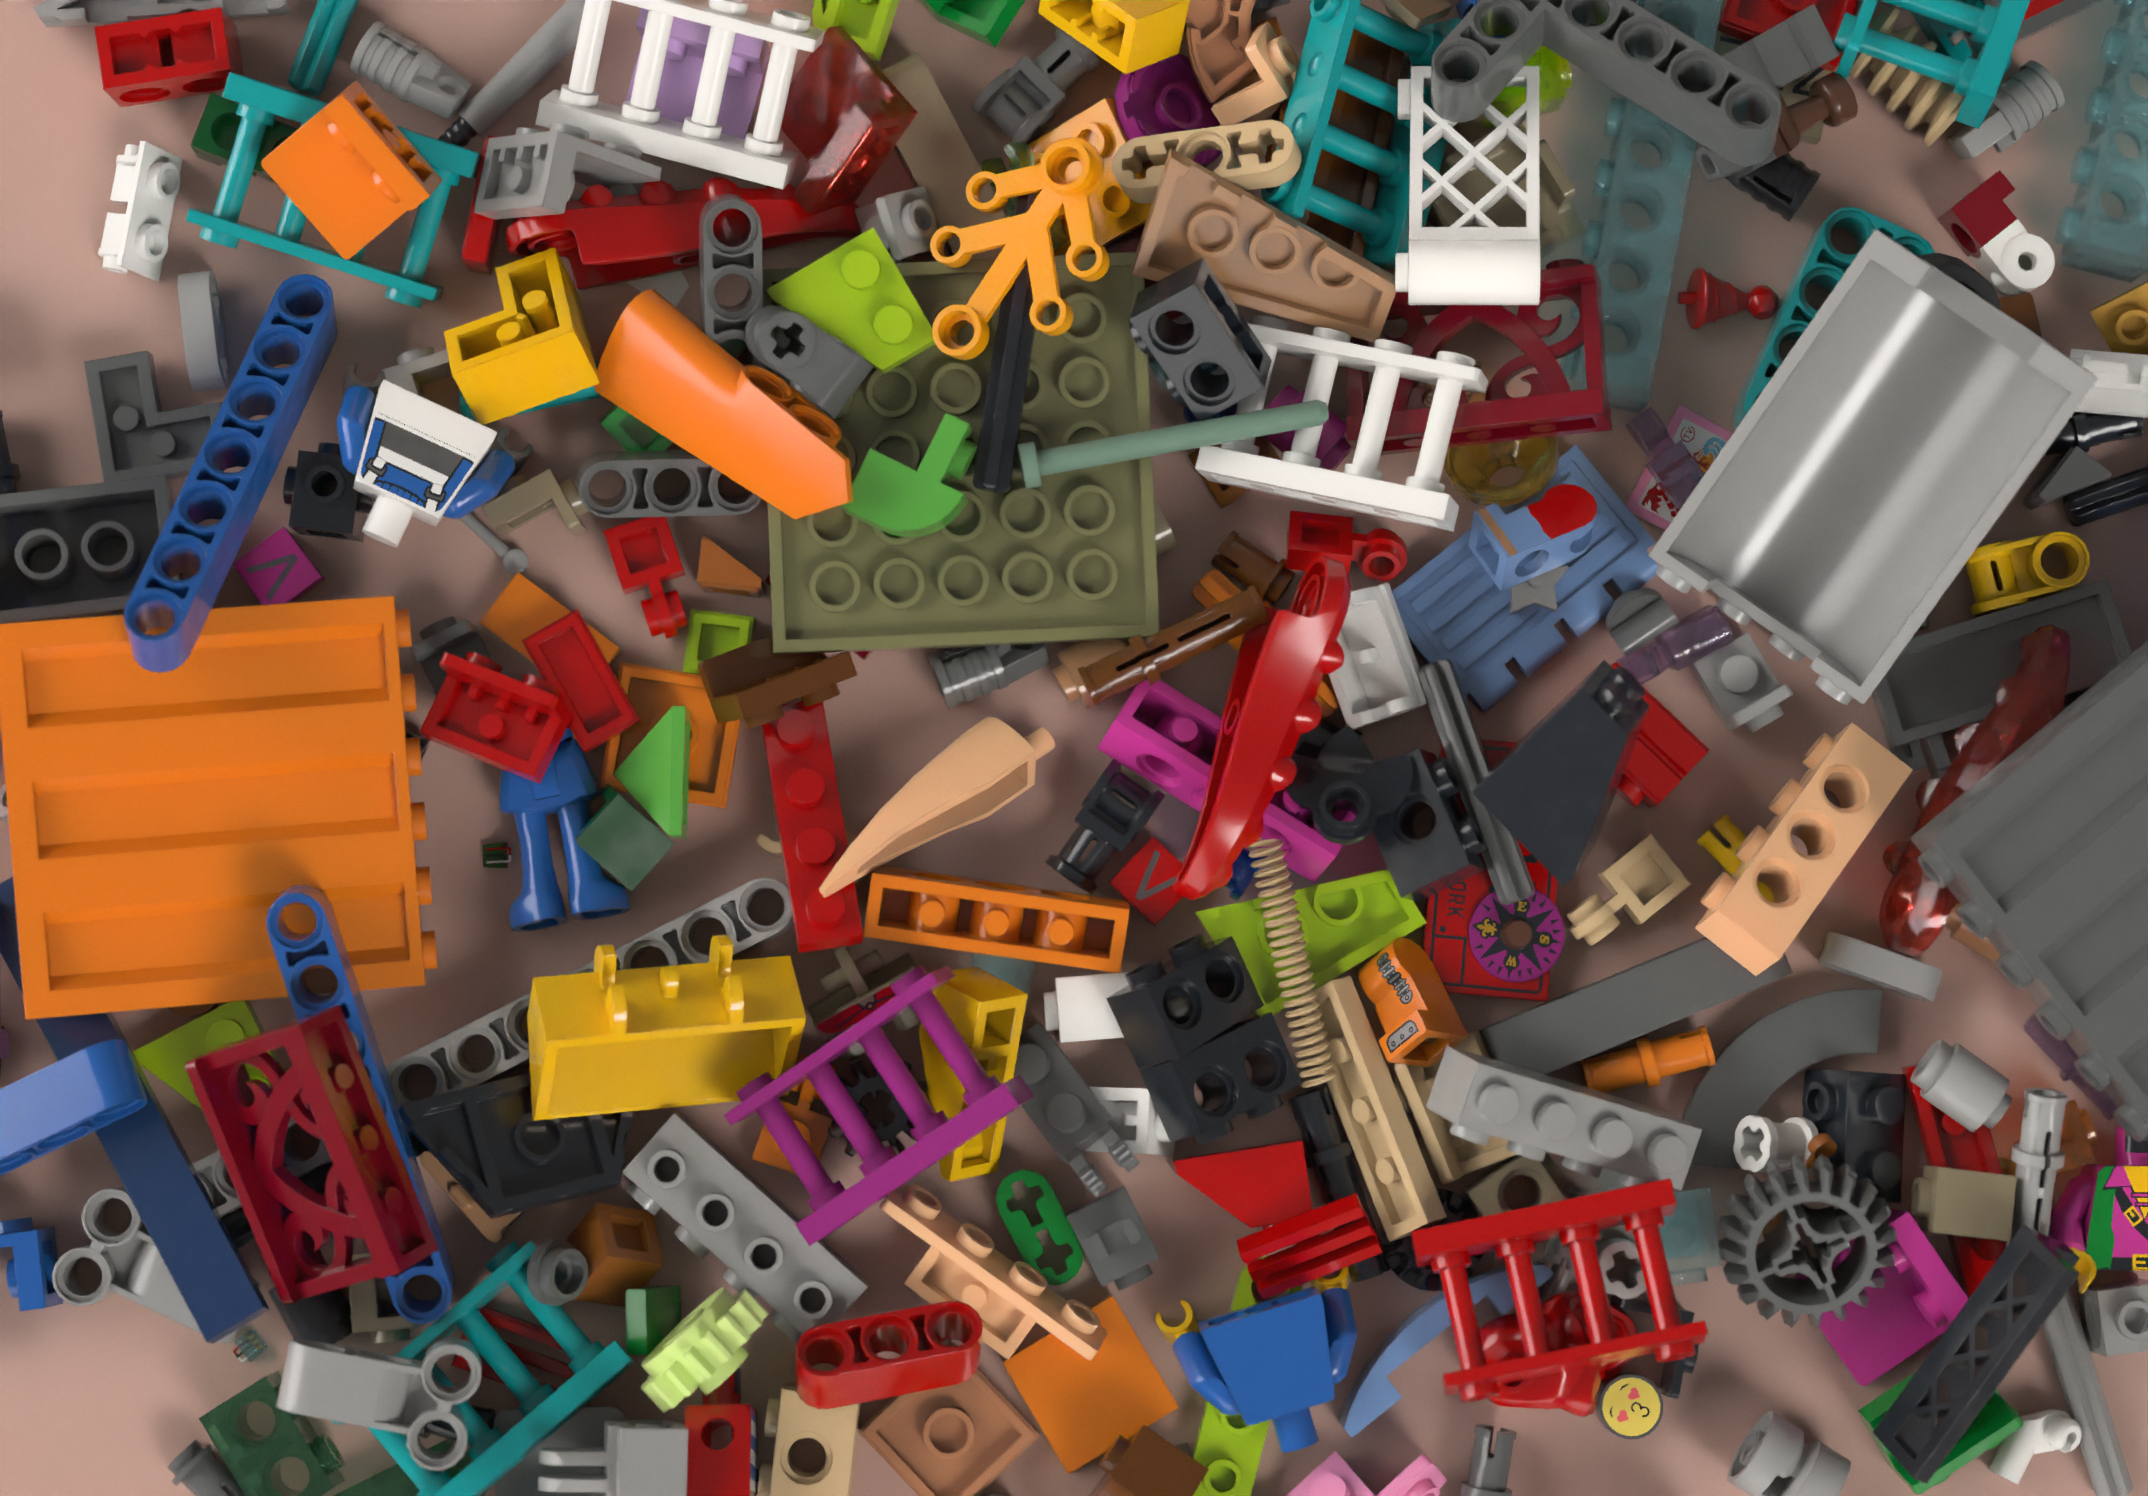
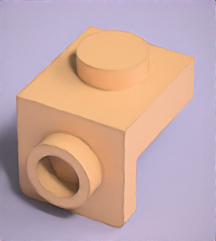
(1266, 86)

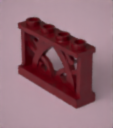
(1549, 407)
(283, 1212)

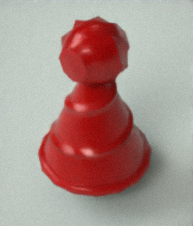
(1713, 299)

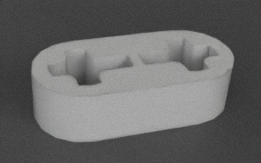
(203, 331)
(1880, 967)

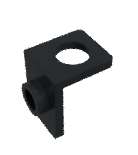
(1672, 1370)

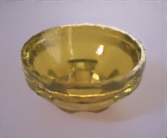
(1472, 467)

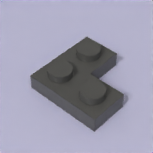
(130, 425)

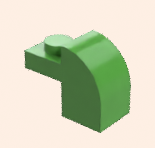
(911, 500)

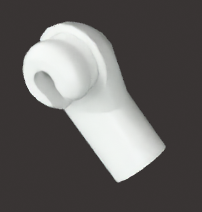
(2039, 1434)

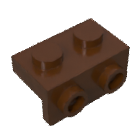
(756, 682)

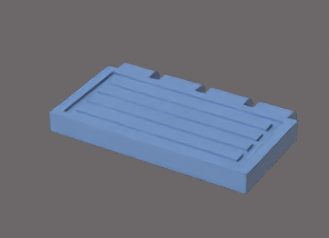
(1463, 616)

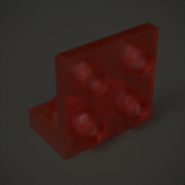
(842, 121)

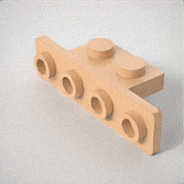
(970, 1270)

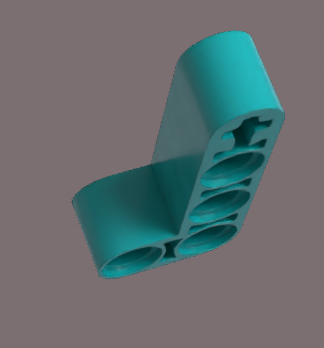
(1823, 267)

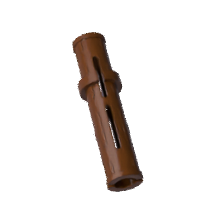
(1173, 645)

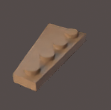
(1259, 254)

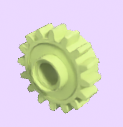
(702, 1348)

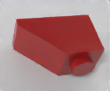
(1253, 1183)

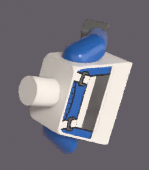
(417, 457)

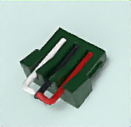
(496, 855)

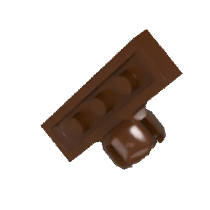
(1359, 120)

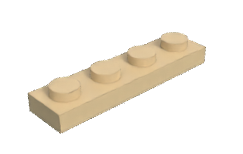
(1375, 1115)

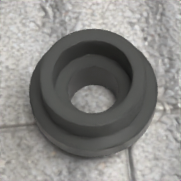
(556, 1272)

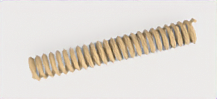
(1275, 855)

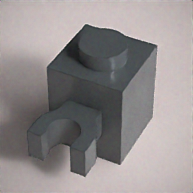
(1114, 1239)

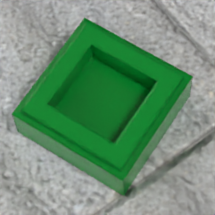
(650, 1316)

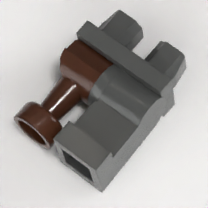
(1778, 59)

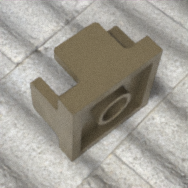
(1557, 217)

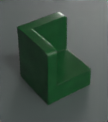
(623, 839)

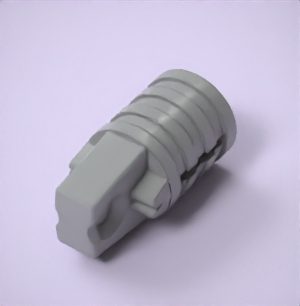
(409, 71)
(2016, 109)

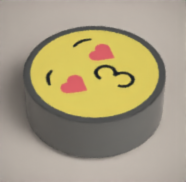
(1629, 1406)

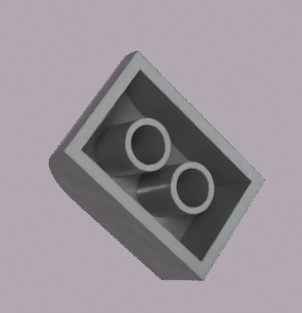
(78, 547)

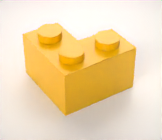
(527, 350)

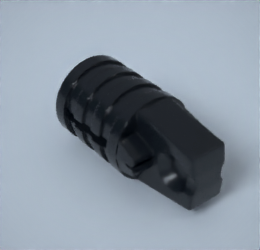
(1779, 184)

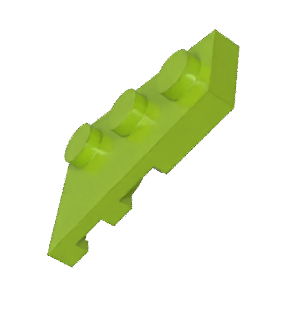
(1341, 924)

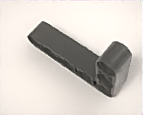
(1608, 55)
(720, 324)

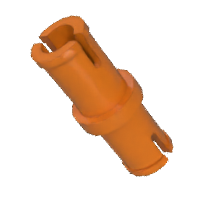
(1648, 1061)

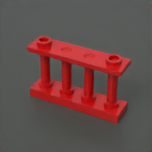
(1577, 1226)

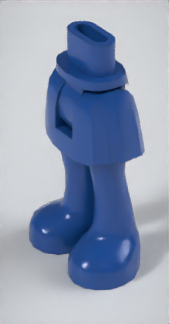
(566, 791)

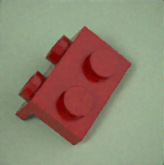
(497, 716)

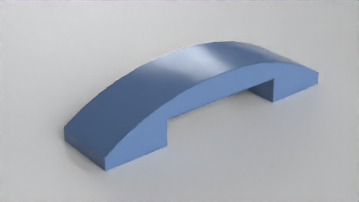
(1373, 1391)

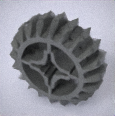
(1782, 1252)

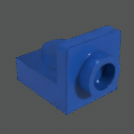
(33, 1263)

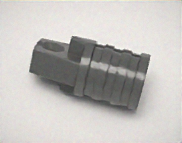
(978, 670)

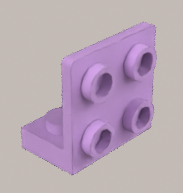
(683, 72)

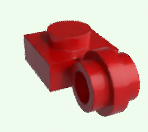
(1309, 535)
(646, 558)

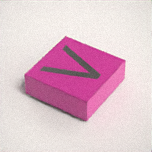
(279, 569)

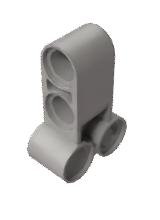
(127, 1262)
(380, 1391)

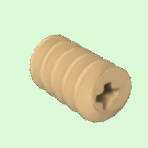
(1928, 98)

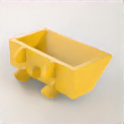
(660, 1033)

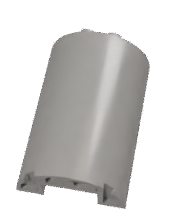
(1871, 466)

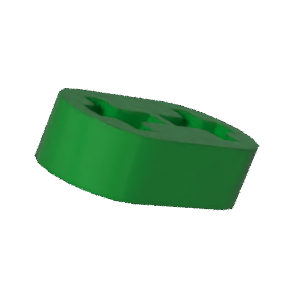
(1053, 1219)

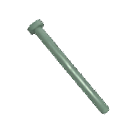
(1168, 439)

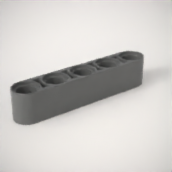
(1623, 1007)

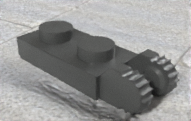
(1067, 1108)

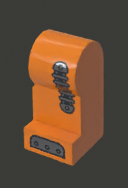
(1411, 1004)

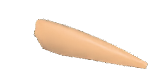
(955, 789)

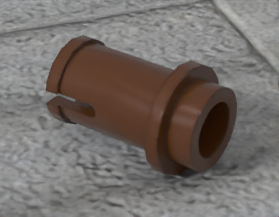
(1253, 567)

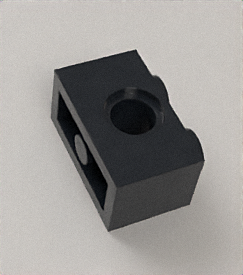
(1446, 854)

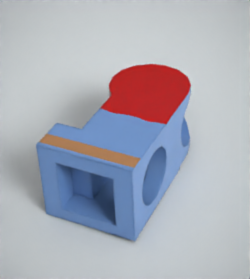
(1533, 537)

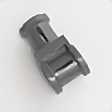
(1032, 93)

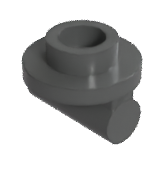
(1638, 619)

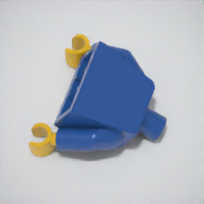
(1271, 1356)

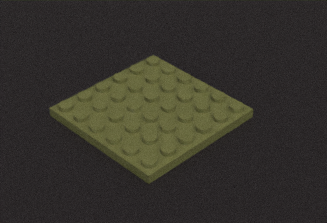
(1013, 564)

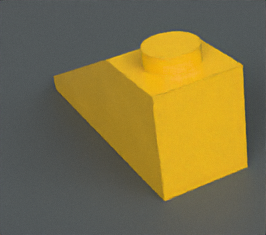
(990, 1021)

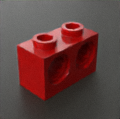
(168, 56)

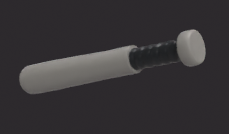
(519, 75)

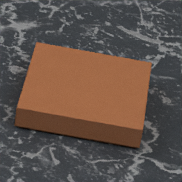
(950, 1436)

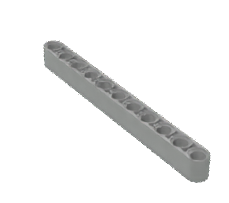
(504, 1024)

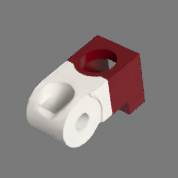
(1997, 239)

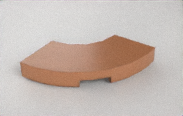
(1217, 42)

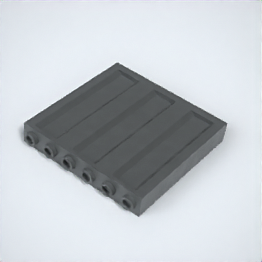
(2058, 878)

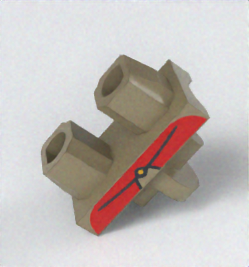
(857, 992)

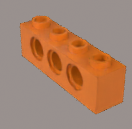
(997, 918)

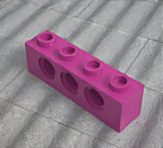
(1173, 747)

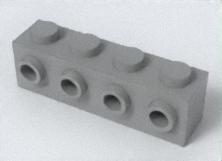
(1561, 1118)
(743, 1227)

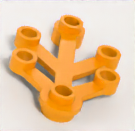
(1025, 241)

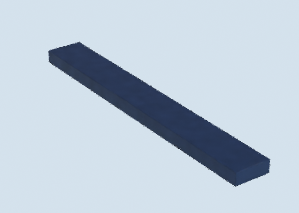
(157, 1175)

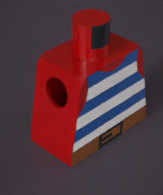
(730, 1469)

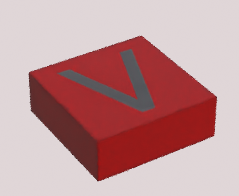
(1149, 881)

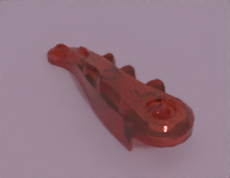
(1912, 904)

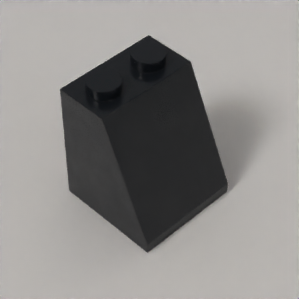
(1567, 769)

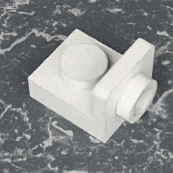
(1136, 1120)

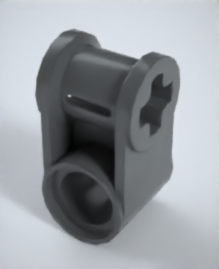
(812, 362)

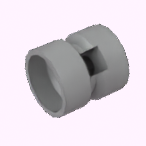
(1779, 1463)

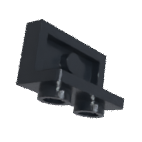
(1865, 1121)

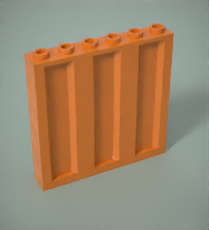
(187, 799)

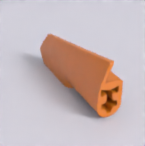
(721, 411)

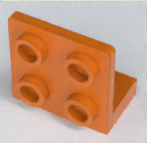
(351, 171)

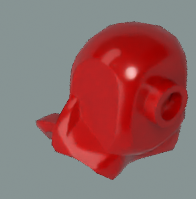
(1567, 1328)

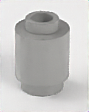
(1962, 1086)

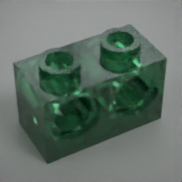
(258, 1458)

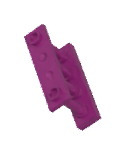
(933, 1131)

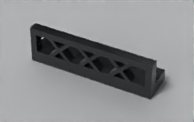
(1977, 1351)

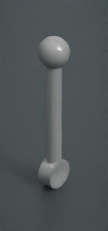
(513, 560)

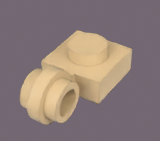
(1639, 883)

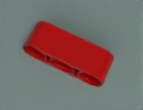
(867, 1377)

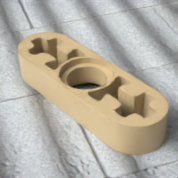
(1249, 136)

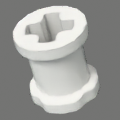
(1763, 1140)
(1614, 1286)

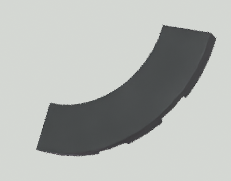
(1769, 1055)

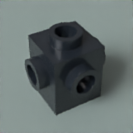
(313, 511)

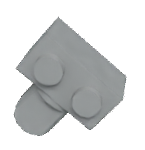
(636, 1460)

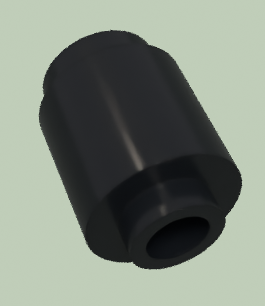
(318, 1317)

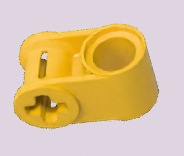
(2012, 571)

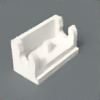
(1379, 662)

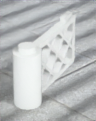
(1464, 261)

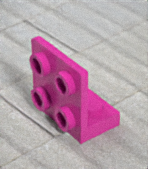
(1904, 1316)

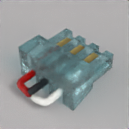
(250, 1345)

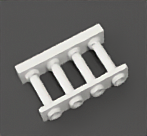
(699, 138)
(1360, 484)

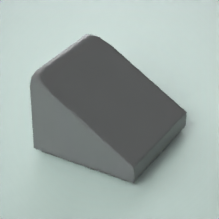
(2065, 475)

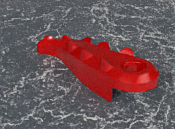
(659, 228)
(1262, 720)

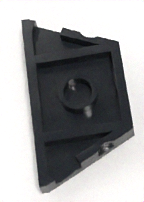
(509, 1159)

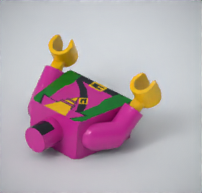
(2106, 1212)

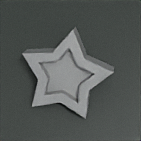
(1537, 591)

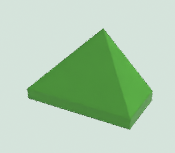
(660, 770)

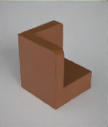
(619, 1251)

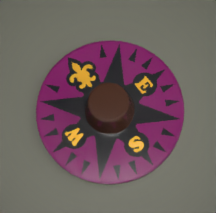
(1517, 938)

